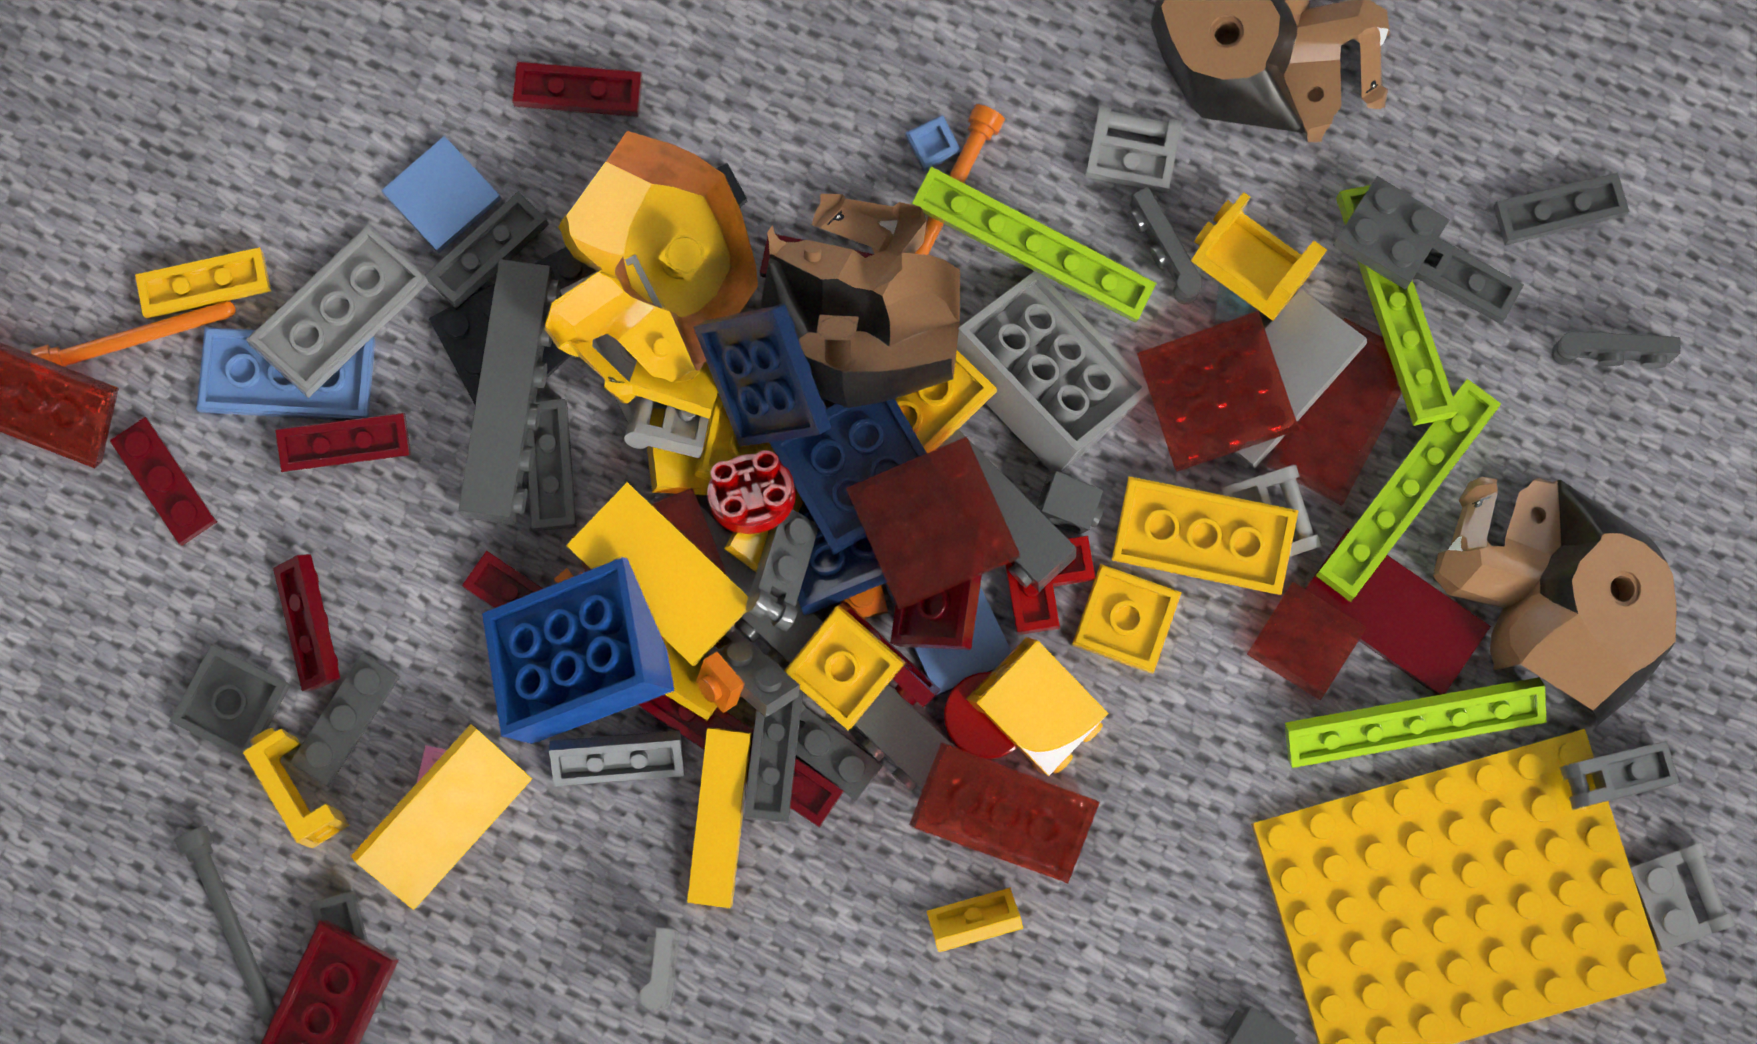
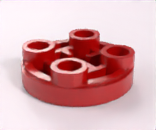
(751, 492)
(970, 728)

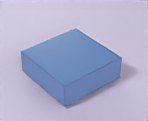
(933, 143)

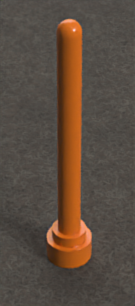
(983, 125)
(136, 335)

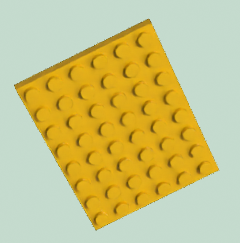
(1458, 901)

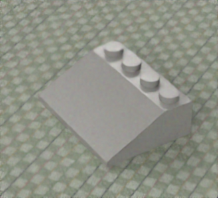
(1051, 371)

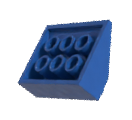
(574, 653)

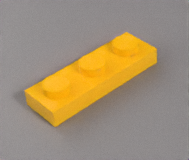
(202, 283)

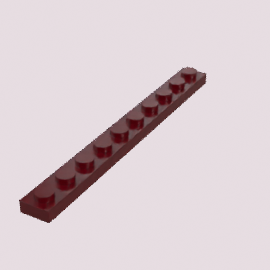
(812, 794)

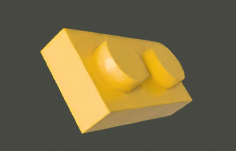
(974, 919)

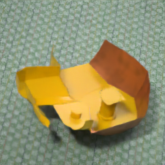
(684, 233)

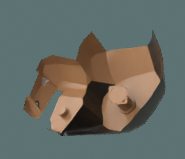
(1270, 58)
(873, 321)
(1577, 590)

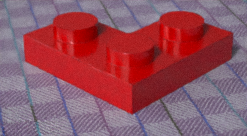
(1038, 610)

